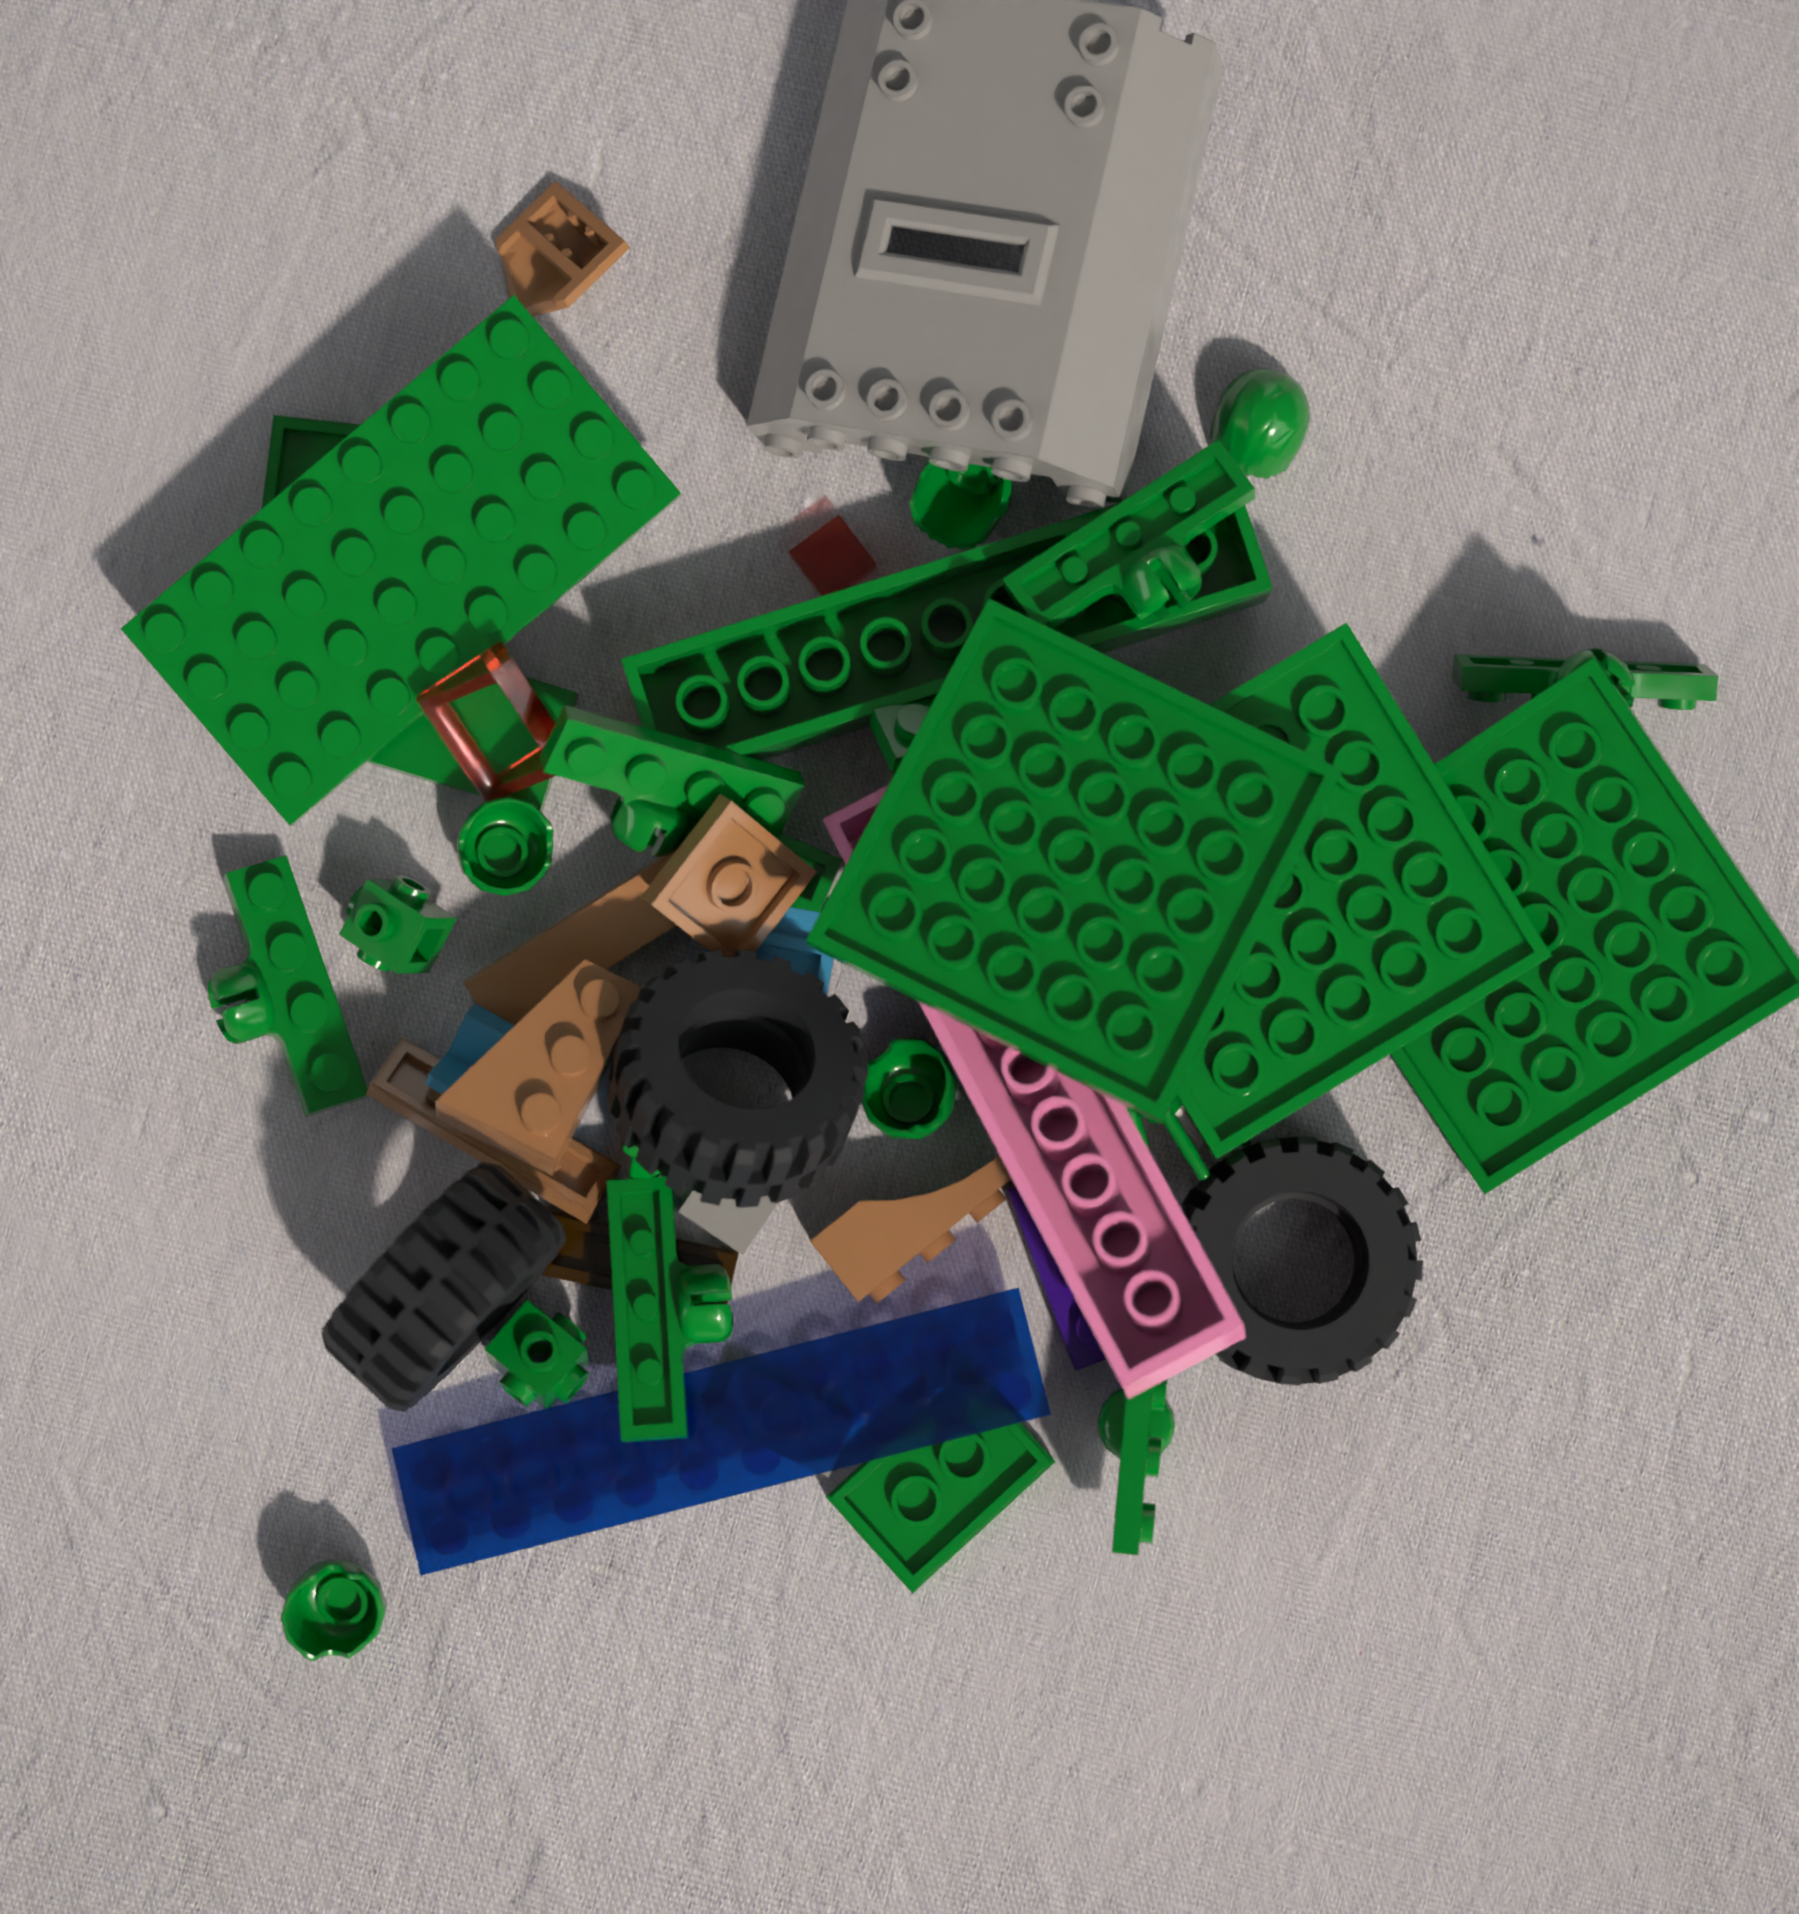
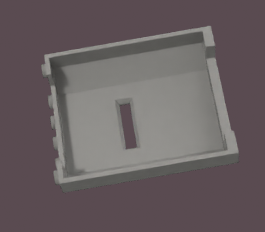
(1002, 127)

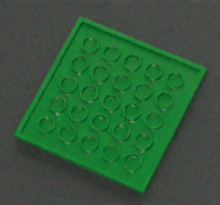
(1074, 859)
(1381, 920)
(1644, 922)

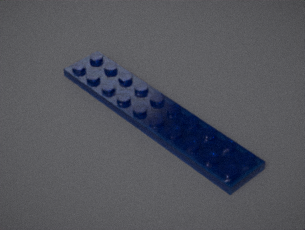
(747, 1430)

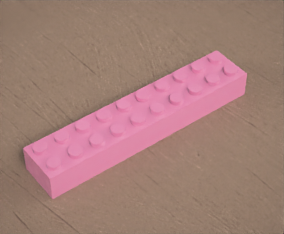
(1089, 1194)

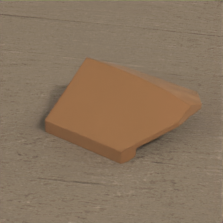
(556, 251)

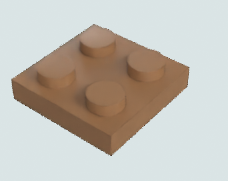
(728, 881)

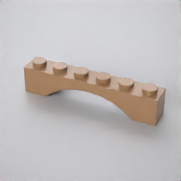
(883, 1235)

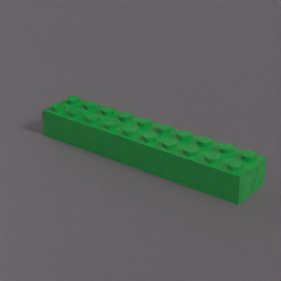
(893, 640)

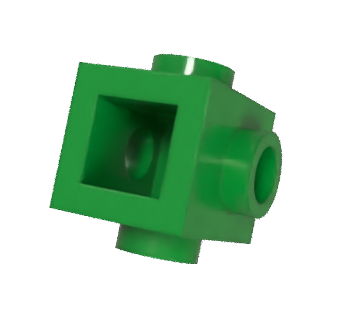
(396, 925)
(534, 1336)

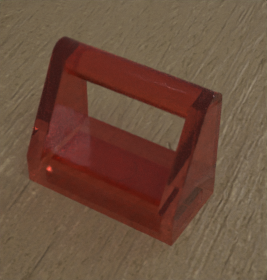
(488, 668)

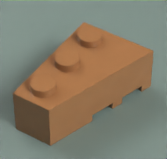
(543, 1071)

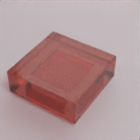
(832, 558)

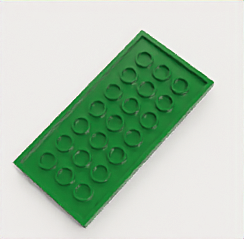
(401, 560)

